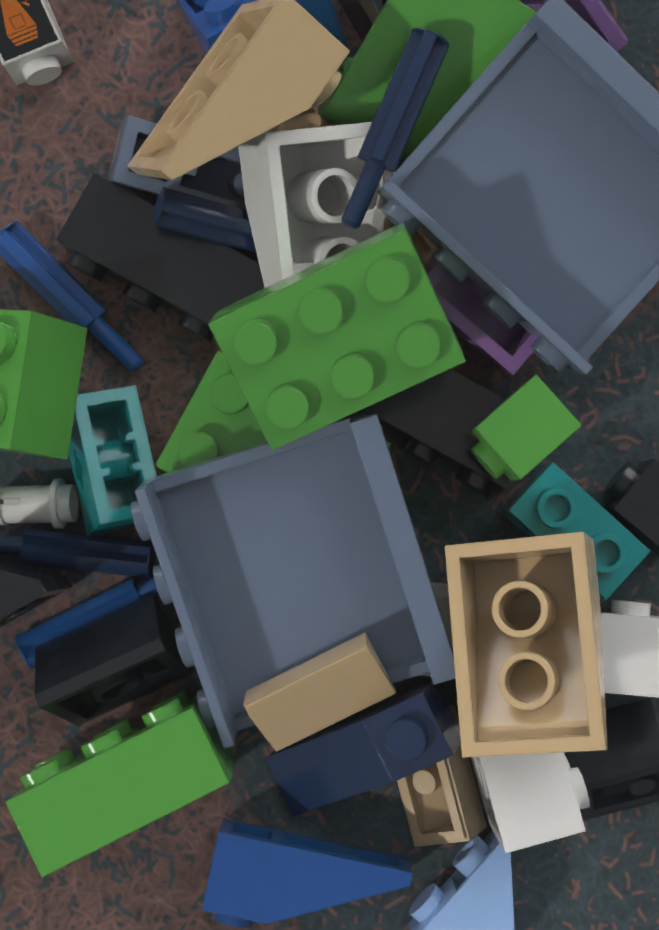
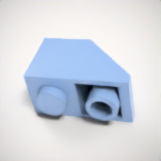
(475, 894)

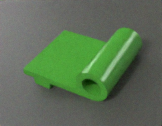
(475, 35)

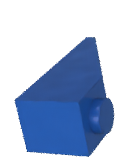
(281, 874)

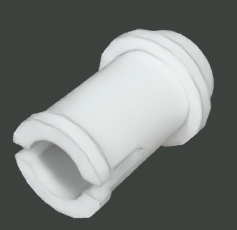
(40, 504)

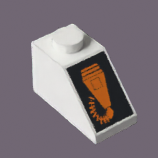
(31, 42)

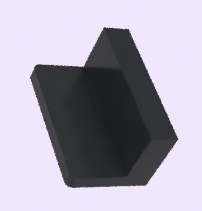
(629, 768)

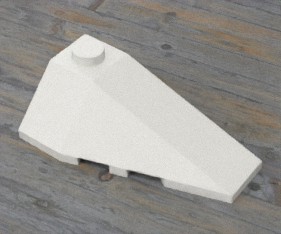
(298, 192)

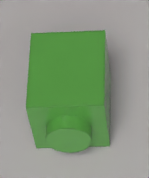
(522, 431)

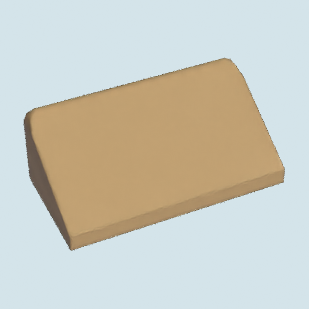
(318, 692)
(443, 801)

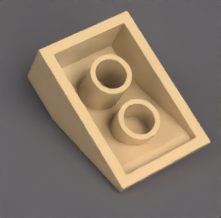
(254, 77)
(527, 645)

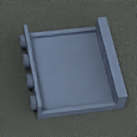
(544, 187)
(289, 560)

